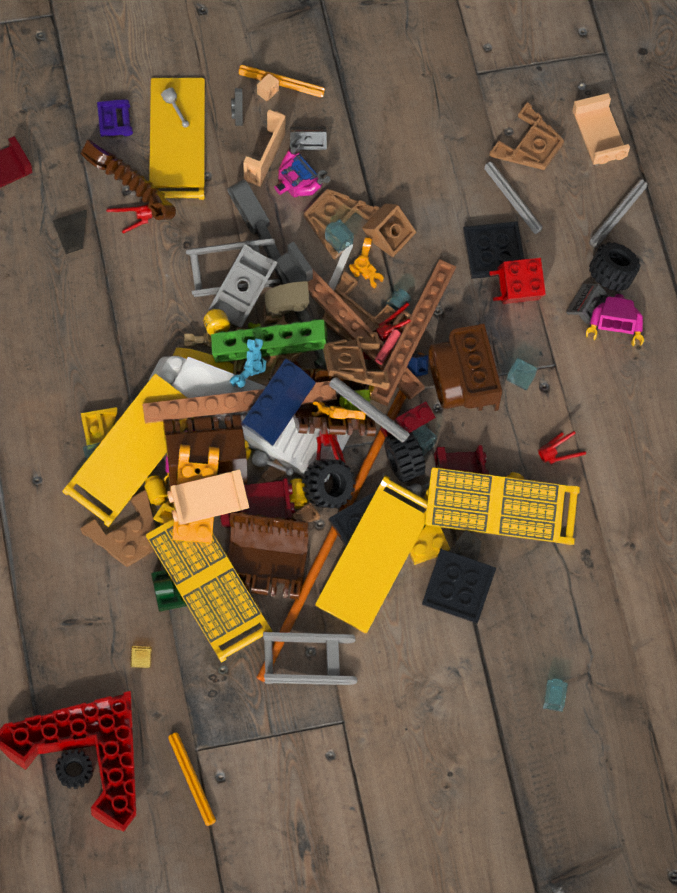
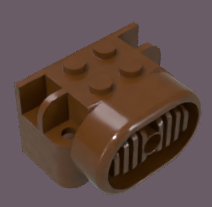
(465, 370)

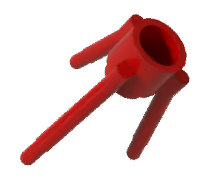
(142, 212)
(385, 330)
(329, 440)
(548, 451)

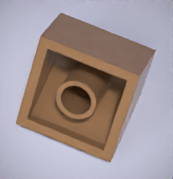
(389, 229)

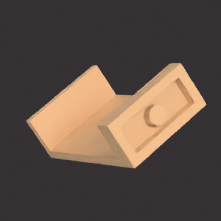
(599, 129)
(256, 170)
(208, 497)

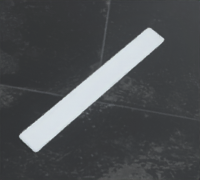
(339, 268)

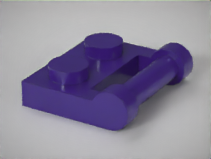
(108, 118)

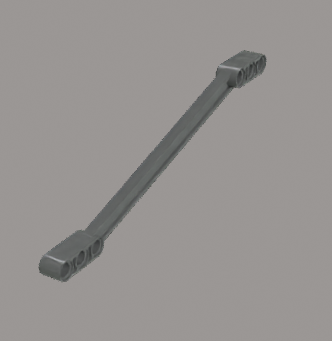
(257, 223)

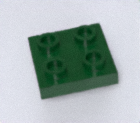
(166, 592)

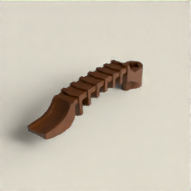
(104, 160)

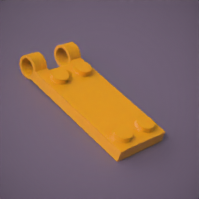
(200, 530)

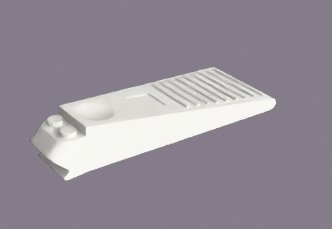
(201, 379)

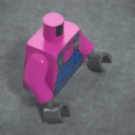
(297, 175)

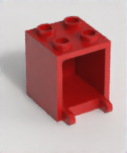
(520, 281)

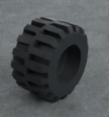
(614, 266)
(405, 457)
(341, 487)

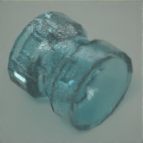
(399, 298)

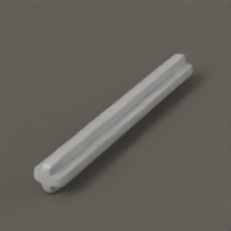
(513, 197)
(618, 213)
(369, 409)

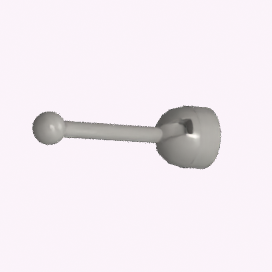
(169, 96)
(261, 459)
(417, 488)

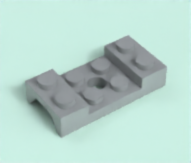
(248, 267)

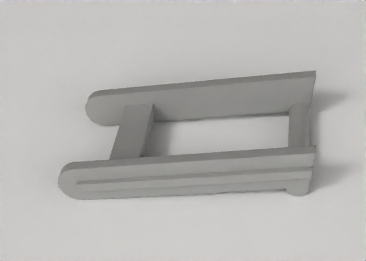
(193, 253)
(332, 652)

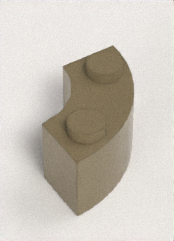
(286, 298)

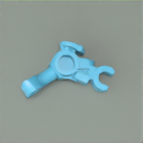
(253, 365)

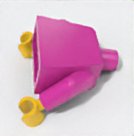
(618, 316)

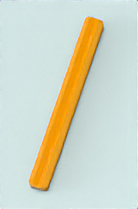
(283, 81)
(192, 779)

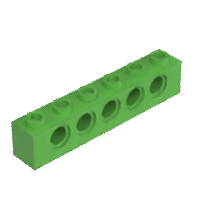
(277, 346)

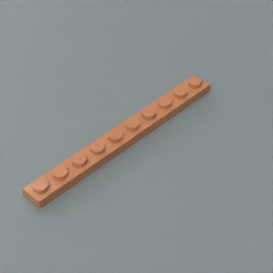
(354, 327)
(414, 330)
(222, 404)

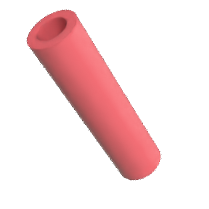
(387, 347)

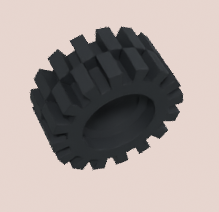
(74, 781)

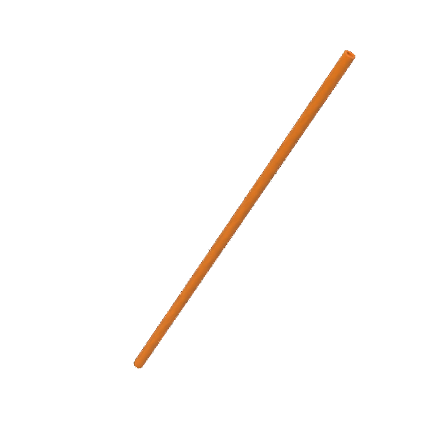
(332, 535)

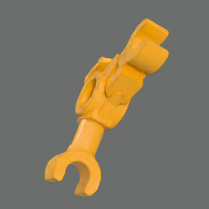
(363, 266)
(337, 412)

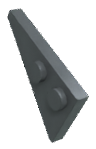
(237, 107)

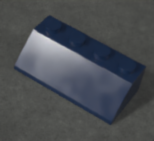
(278, 402)

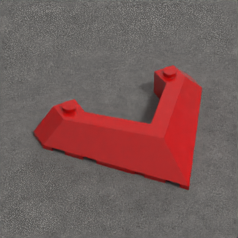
(99, 724)

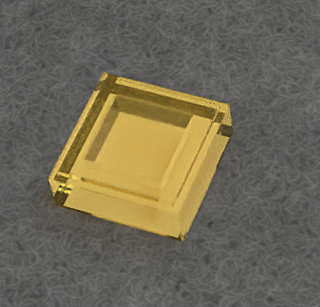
(141, 657)

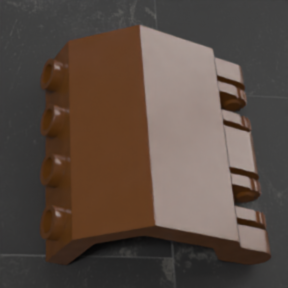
(305, 421)
(229, 441)
(269, 552)

